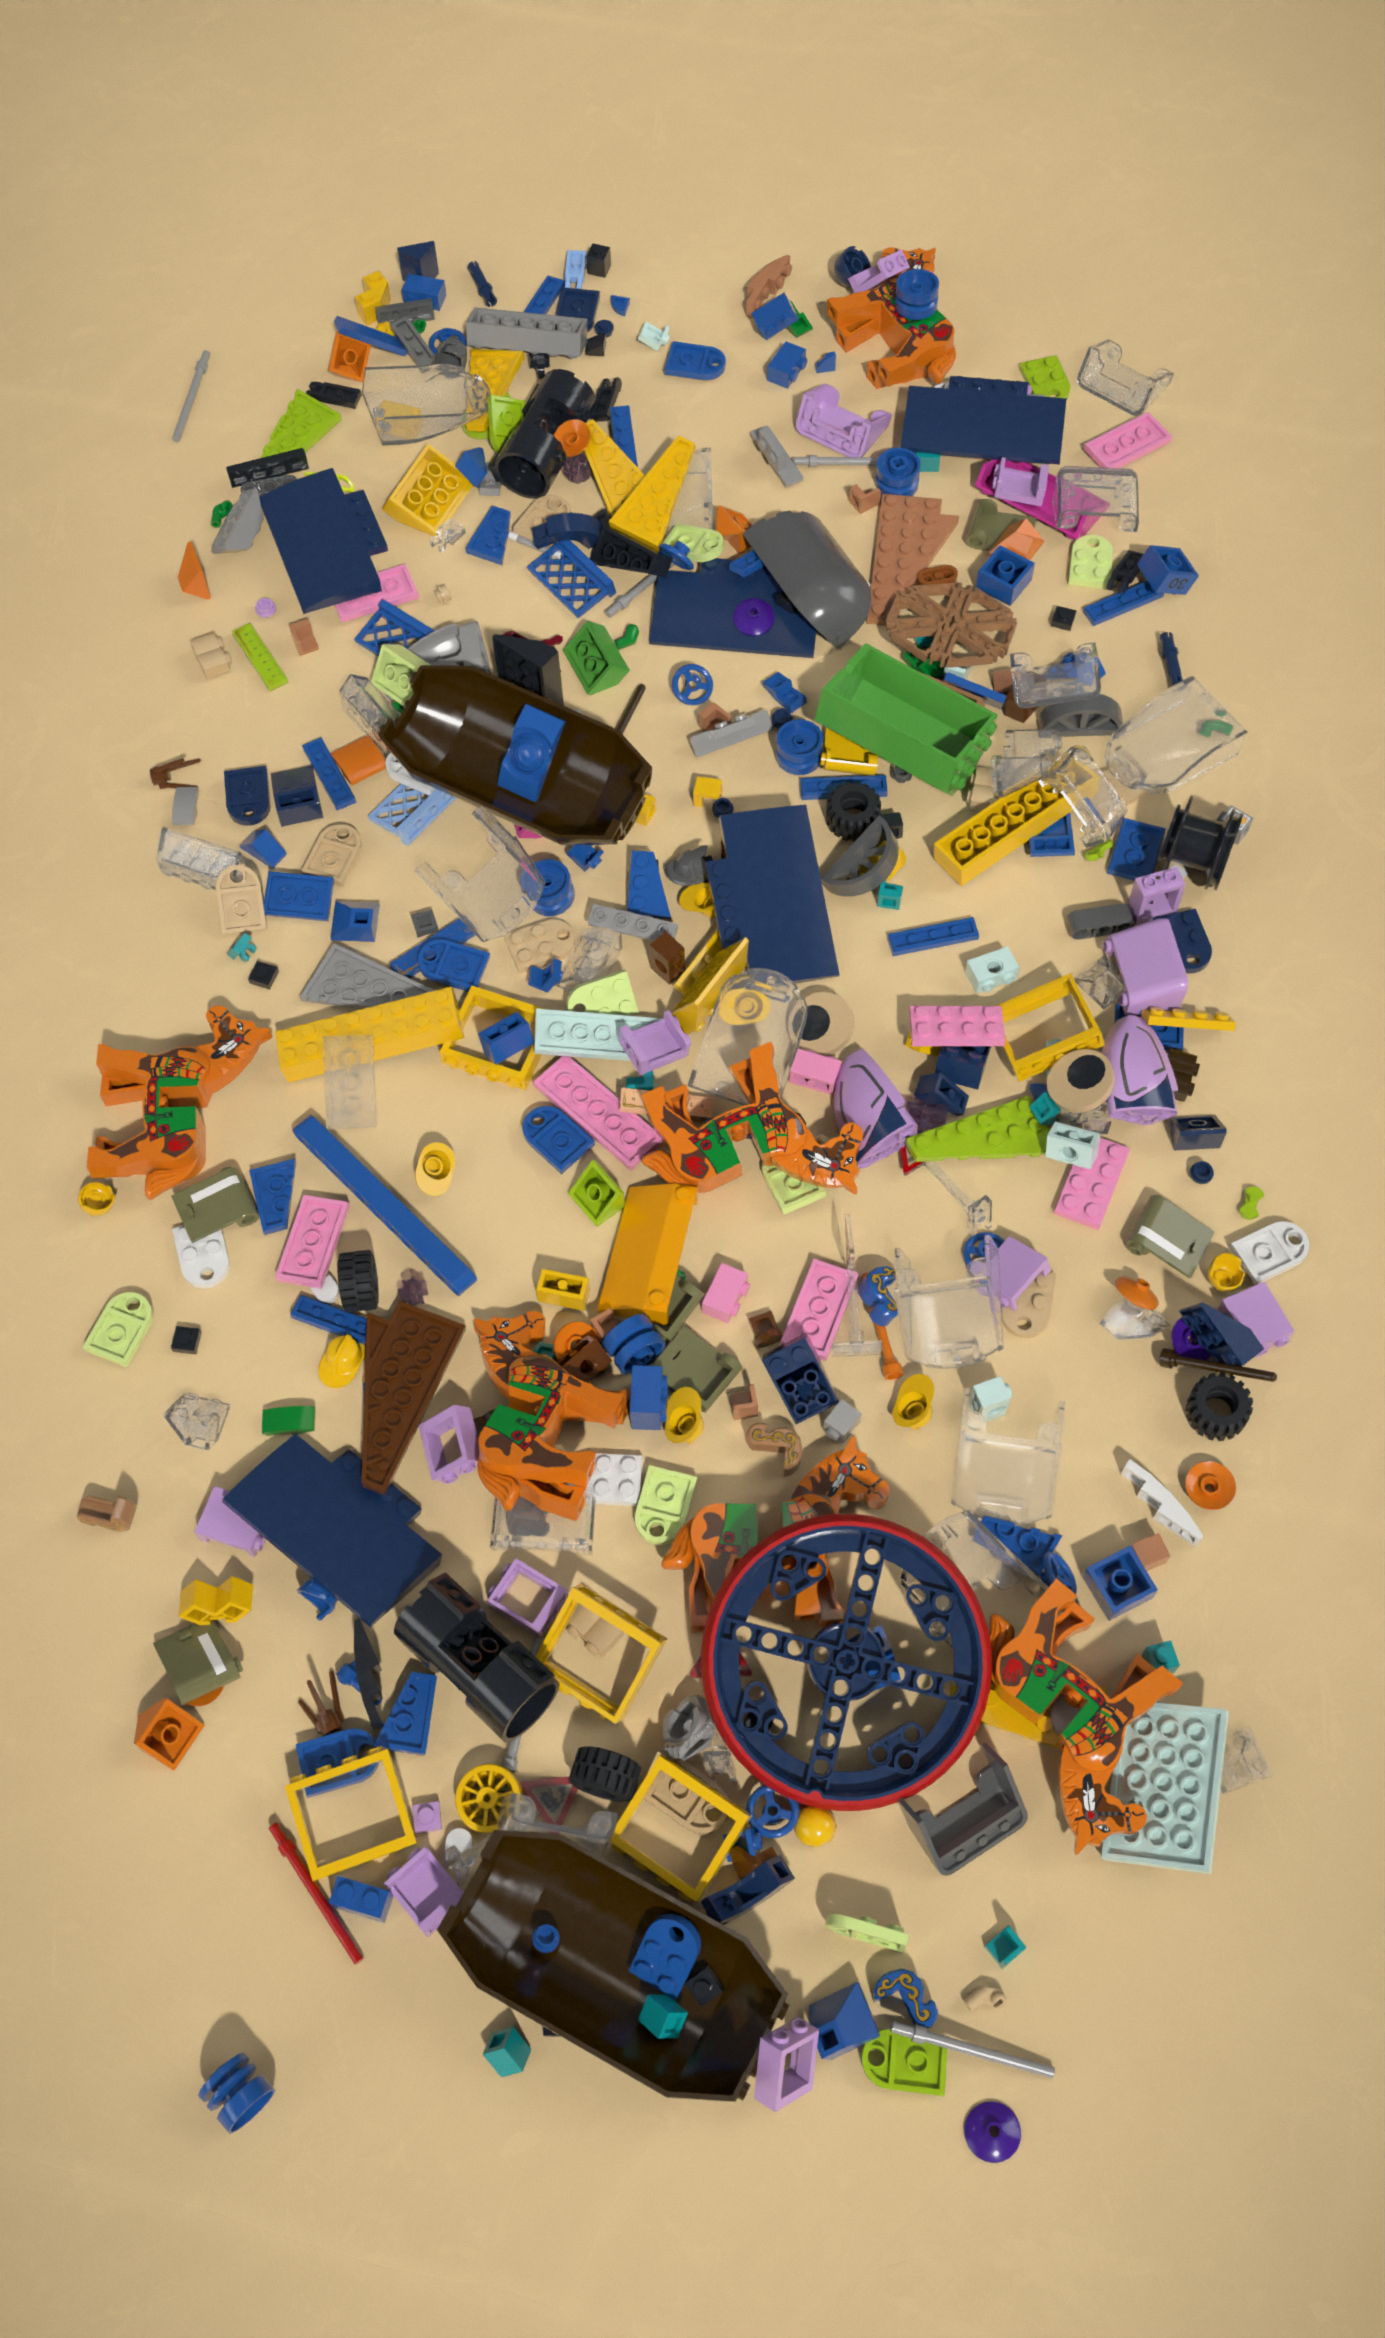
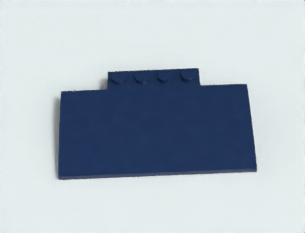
(984, 421)
(324, 539)
(700, 607)
(773, 893)
(335, 1528)

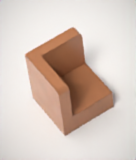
(864, 500)
(303, 637)
(1003, 681)
(712, 715)
(603, 1324)
(744, 1404)
(1151, 1551)

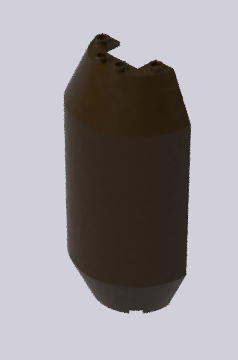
(462, 728)
(586, 1981)

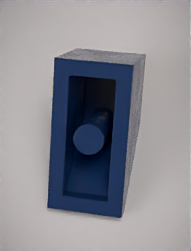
(939, 1089)

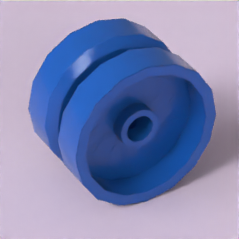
(917, 294)
(898, 472)
(799, 747)
(558, 888)
(633, 1343)

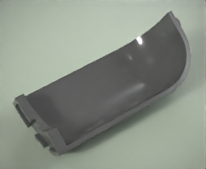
(813, 573)

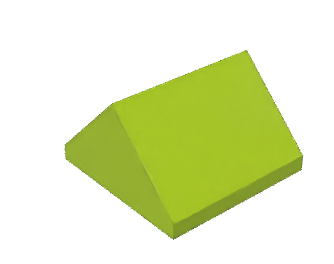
(597, 1194)

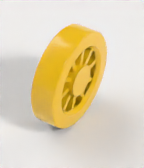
(487, 1797)

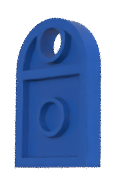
(695, 361)
(454, 964)
(556, 1139)
(331, 1750)
(665, 1957)

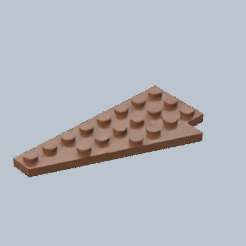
(906, 543)

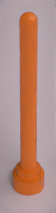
(892, 1369)

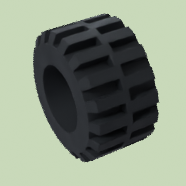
(852, 797)
(358, 1281)
(1226, 1390)
(604, 1774)

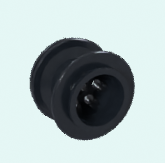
(1200, 842)

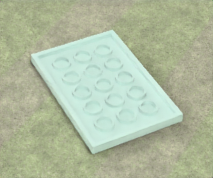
(1175, 1773)

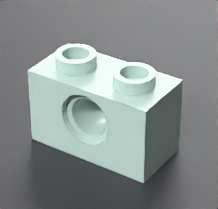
(1000, 961)
(1072, 1145)
(991, 1398)

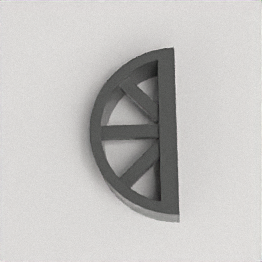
(1074, 717)
(865, 846)

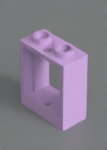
(1155, 896)
(432, 1429)
(548, 1612)
(779, 2087)

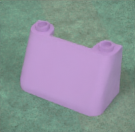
(836, 427)
(1148, 967)

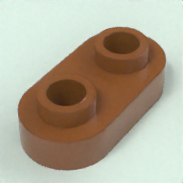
(937, 575)

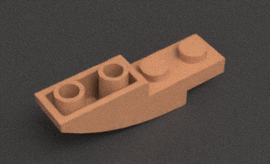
(767, 282)

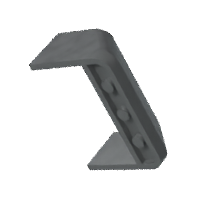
(973, 1823)

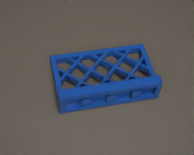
(586, 569)
(399, 620)

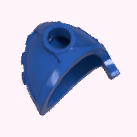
(318, 1597)

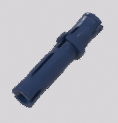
(484, 288)
(1170, 655)

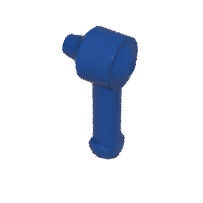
(347, 1676)

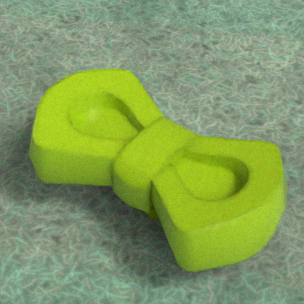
(1098, 851)
(1253, 1195)

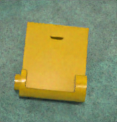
(846, 756)

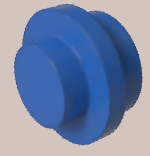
(545, 1938)

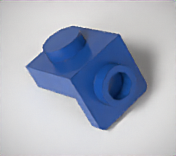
(585, 856)
(546, 978)
(749, 1841)

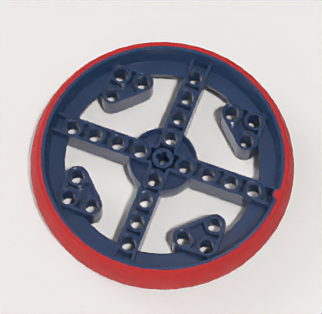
(962, 1619)

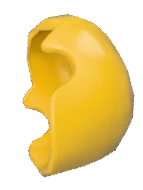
(96, 1198)
(1225, 1272)
(815, 1826)

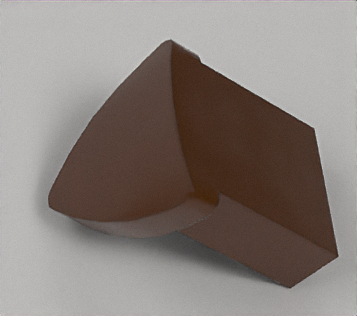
(765, 1330)
(745, 1863)

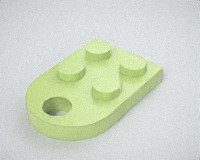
(698, 541)
(1090, 564)
(605, 995)
(790, 1192)
(119, 1329)
(664, 1502)
(868, 1931)

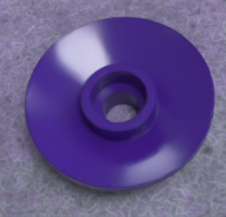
(753, 624)
(1180, 1342)
(977, 2132)

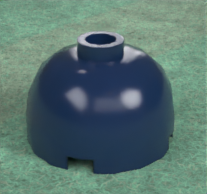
(850, 263)

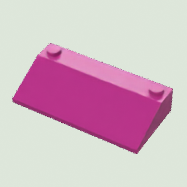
(1045, 512)

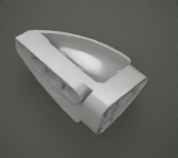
(453, 647)

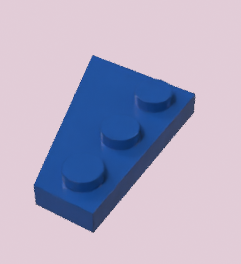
(646, 888)
(273, 1194)
(410, 1717)

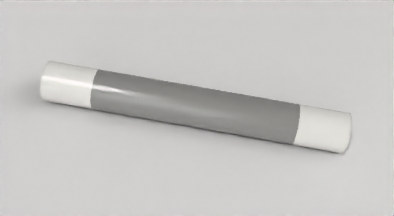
(529, 543)

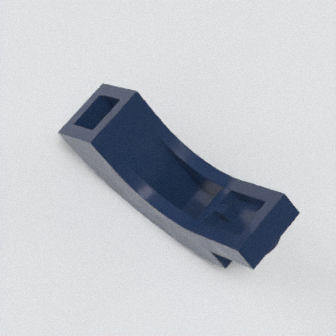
(567, 527)
(749, 1891)

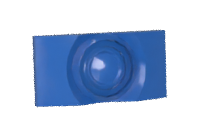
(530, 752)
(1054, 840)

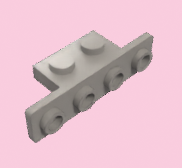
(777, 456)
(730, 733)
(630, 923)

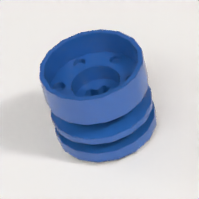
(232, 2088)

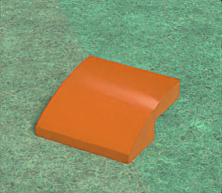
(359, 760)

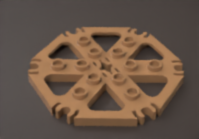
(966, 626)

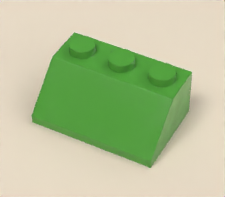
(595, 658)

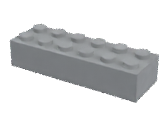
(526, 332)

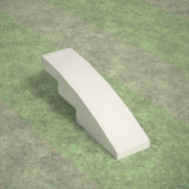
(1169, 1510)

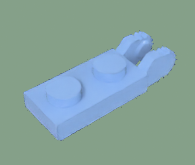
(575, 268)

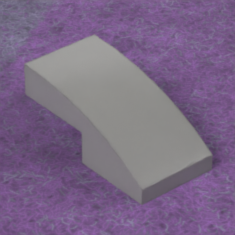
(489, 485)
(184, 806)

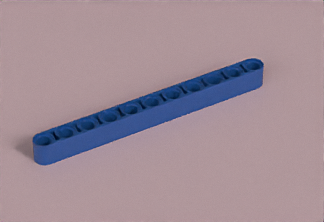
(385, 1205)

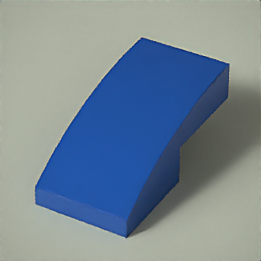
(782, 691)

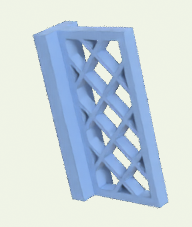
(414, 822)

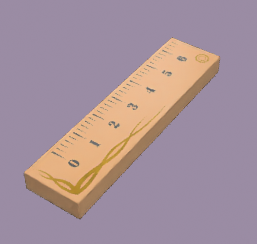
(632, 1103)

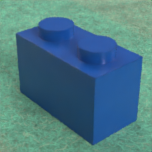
(423, 287)
(775, 316)
(786, 365)
(506, 1038)
(361, 1899)

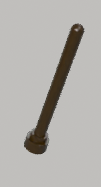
(631, 708)
(1169, 1358)

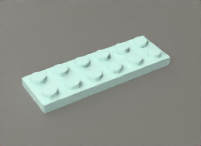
(583, 1033)

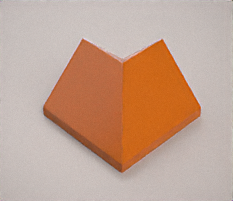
(348, 358)
(731, 526)
(1021, 539)
(191, 574)
(166, 1732)

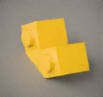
(375, 295)
(205, 1602)

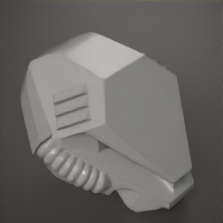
(688, 1729)

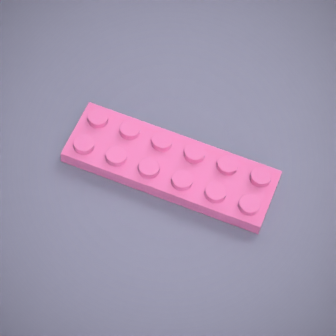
(597, 1111)

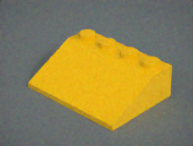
(428, 492)
(703, 993)

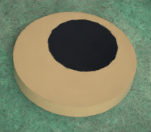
(827, 1024)
(1081, 1081)

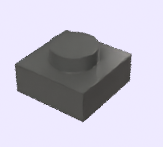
(424, 923)

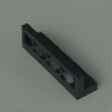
(267, 467)

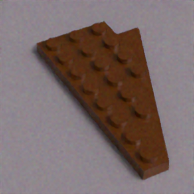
(401, 1376)

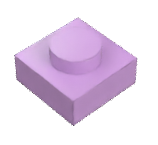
(427, 1817)

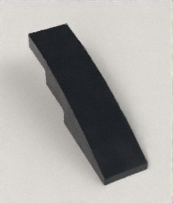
(366, 1666)

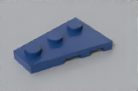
(491, 536)
(1025, 1543)

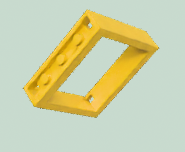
(1047, 1057)
(473, 1065)
(622, 1620)
(326, 1773)
(704, 1791)

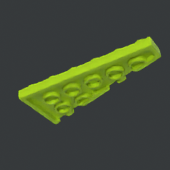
(301, 425)
(991, 1134)

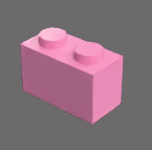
(815, 1071)
(725, 1293)

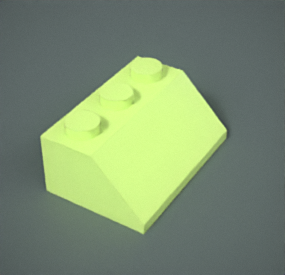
(394, 671)

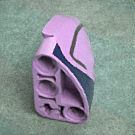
(1141, 1072)
(874, 1103)

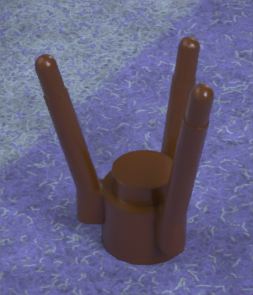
(161, 774)
(328, 1721)

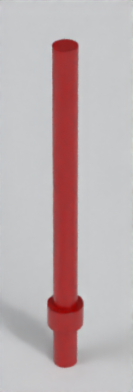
(287, 1849)

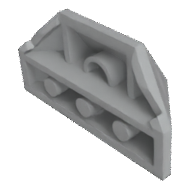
(240, 525)

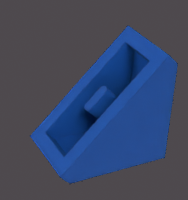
(473, 465)
(263, 847)

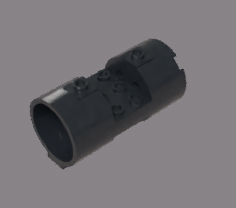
(532, 454)
(498, 1677)

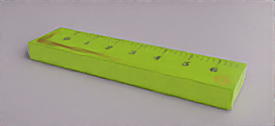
(259, 657)

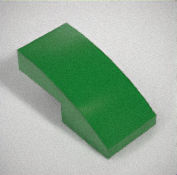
(801, 326)
(931, 670)
(288, 1419)

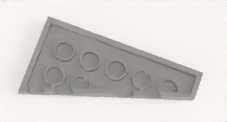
(357, 982)

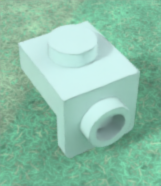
(653, 336)

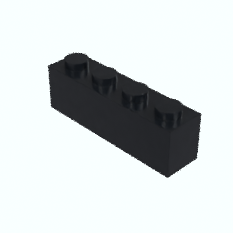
(626, 553)

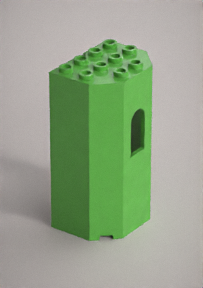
(907, 719)

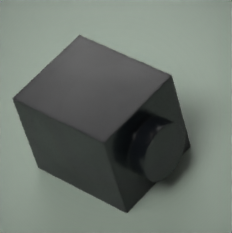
(598, 260)

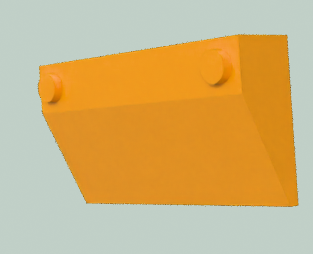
(648, 1251)

